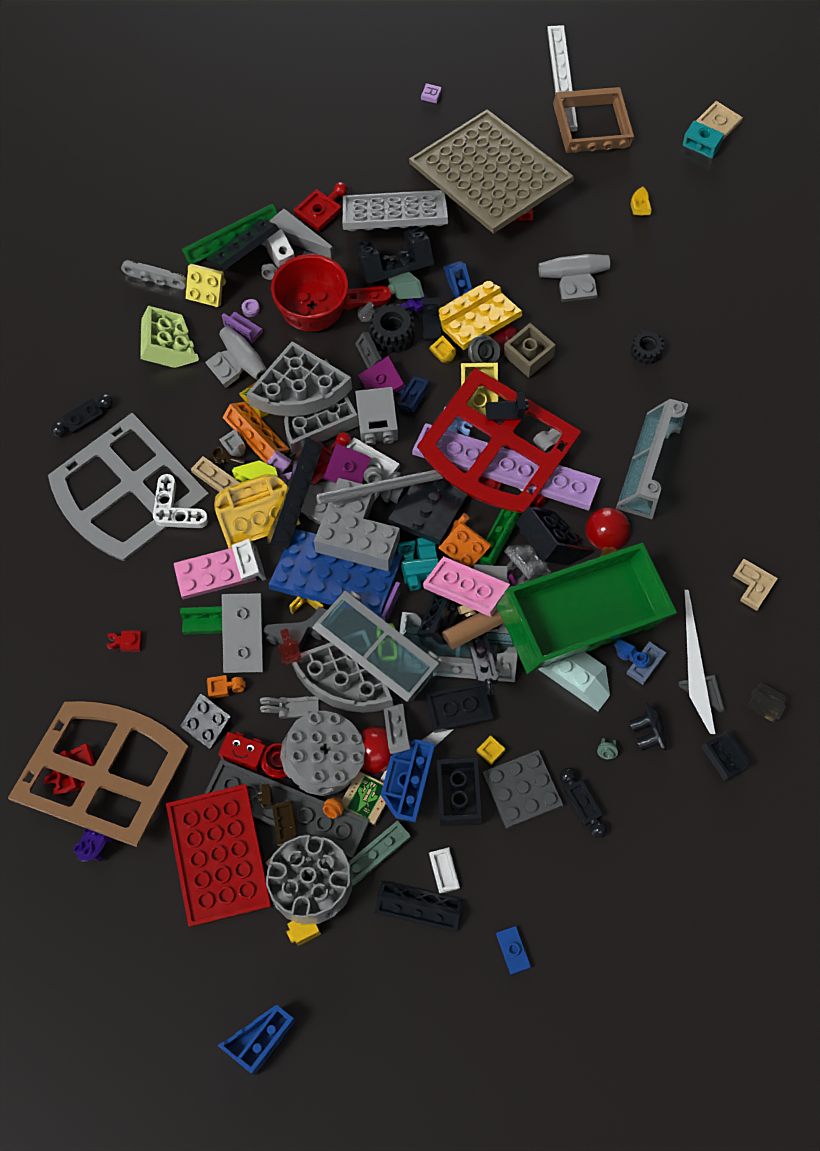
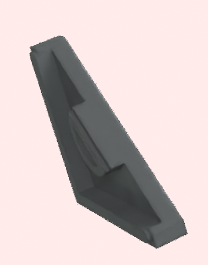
(712, 689)

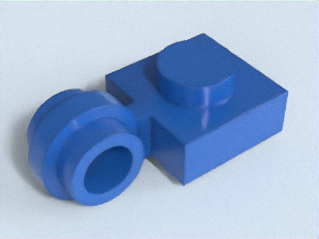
(628, 652)

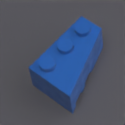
(259, 1039)

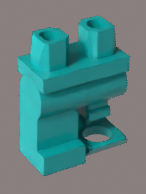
(417, 569)

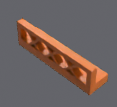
(252, 432)

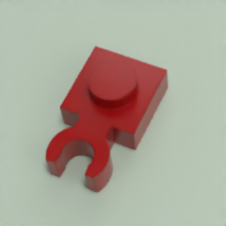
(128, 641)

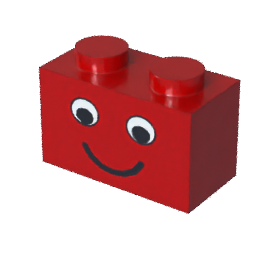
(242, 751)

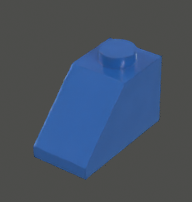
(458, 278)

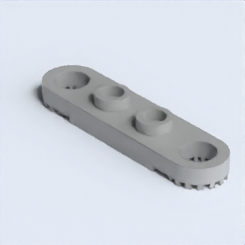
(154, 274)

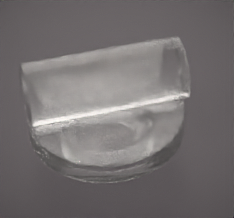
(364, 313)

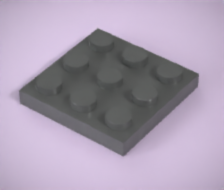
(522, 789)

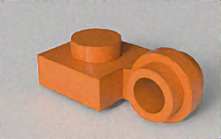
(220, 686)

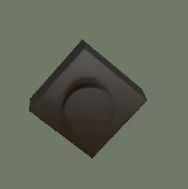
(265, 796)

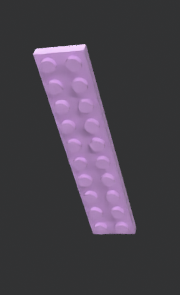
(515, 470)

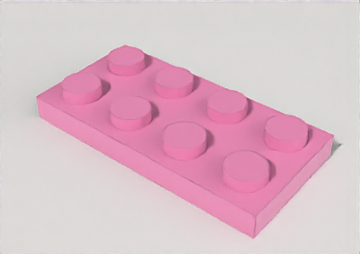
(208, 573)
(466, 586)

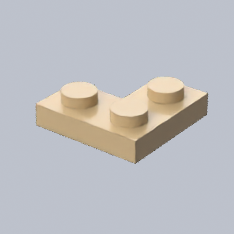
(759, 583)

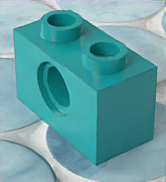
(703, 139)

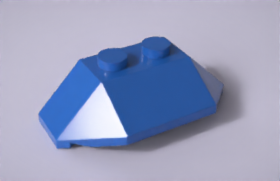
(407, 780)

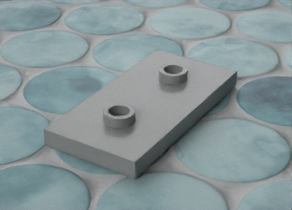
(242, 633)

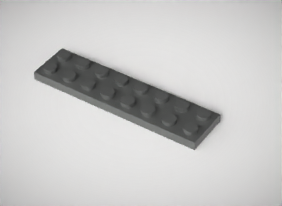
(310, 819)

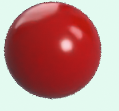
(608, 528)
(376, 750)

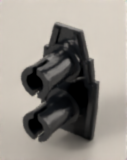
(654, 719)

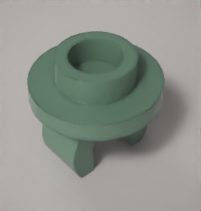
(607, 750)

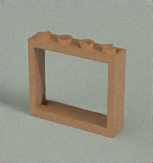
(590, 98)

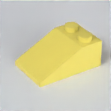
(482, 394)

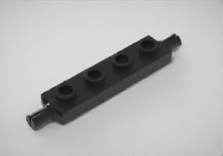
(483, 662)

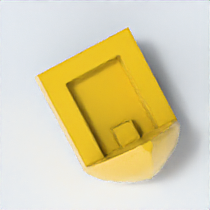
(640, 202)
(443, 350)

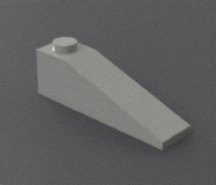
(301, 235)

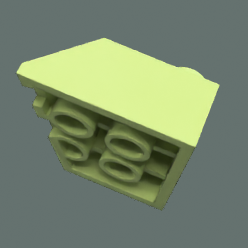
(165, 338)

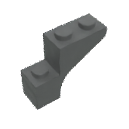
(297, 631)

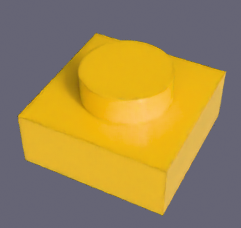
(491, 750)

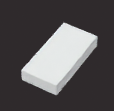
(444, 870)

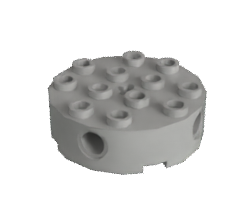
(322, 753)
(303, 899)

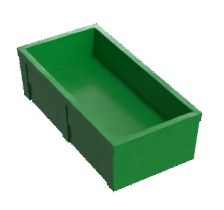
(584, 607)

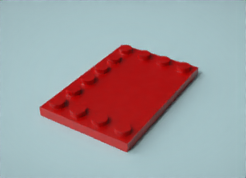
(218, 855)

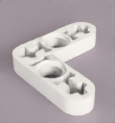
(168, 509)

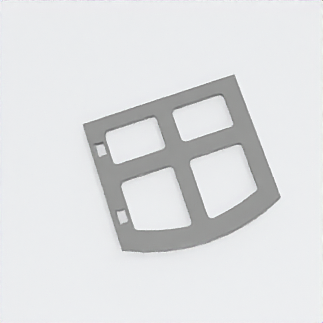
(130, 483)

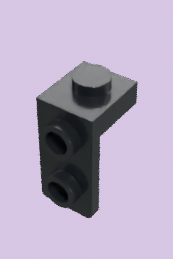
(507, 410)

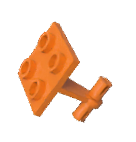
(463, 543)

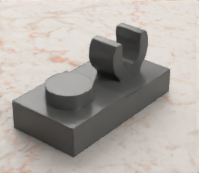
(368, 350)

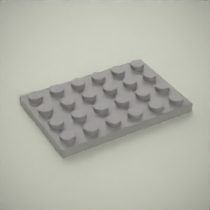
(394, 210)

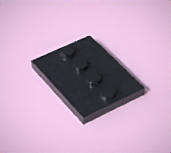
(242, 244)
(428, 509)

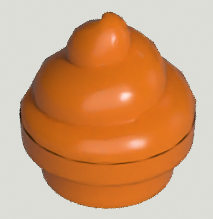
(333, 807)

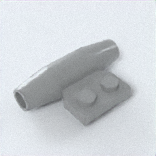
(575, 274)
(238, 357)

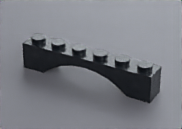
(288, 514)

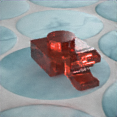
(289, 650)

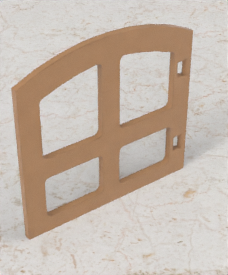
(98, 775)

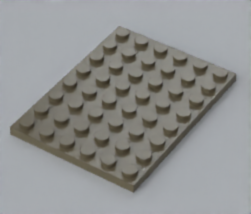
(491, 170)

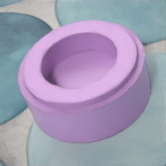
(250, 308)

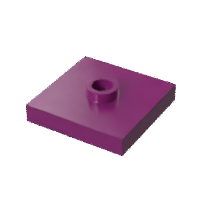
(381, 376)
(346, 465)

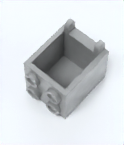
(376, 406)

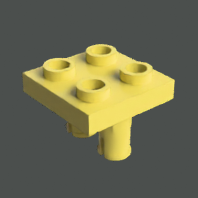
(204, 285)

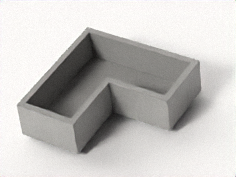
(352, 537)

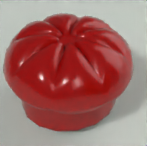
(271, 761)

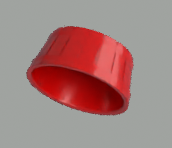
(307, 281)

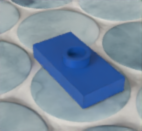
(513, 950)

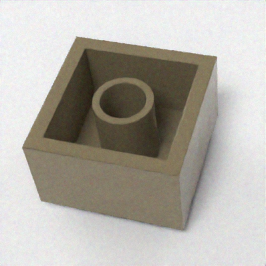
(529, 350)

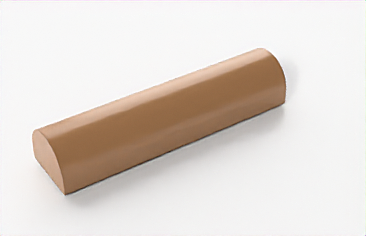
(471, 628)

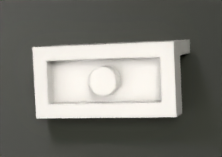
(248, 560)

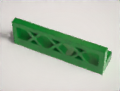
(201, 620)

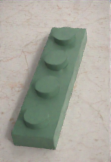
(377, 851)

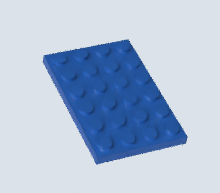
(325, 577)

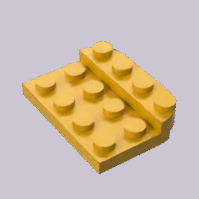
(477, 313)
(249, 508)

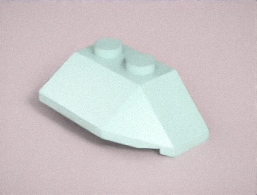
(582, 677)

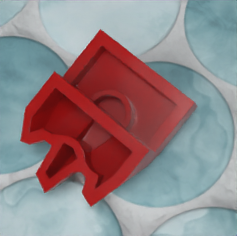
(66, 783)

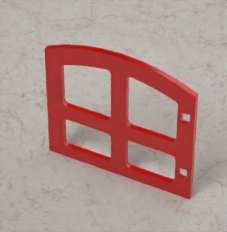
(501, 436)

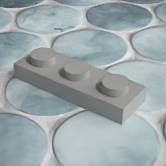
(396, 729)

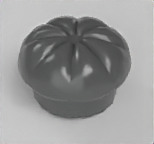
(483, 350)
(394, 494)

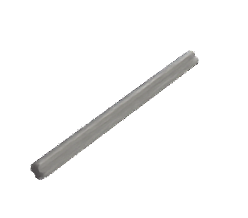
(377, 486)

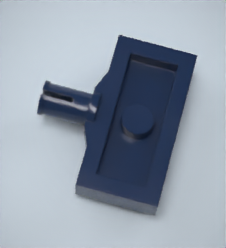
(413, 394)

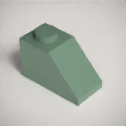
(405, 286)

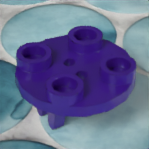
(91, 845)

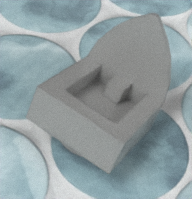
(233, 444)

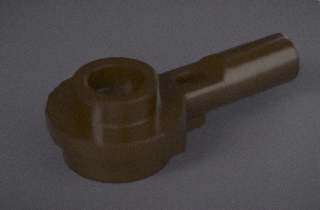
(220, 456)

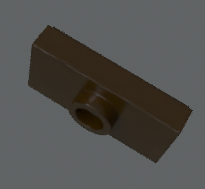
(284, 822)

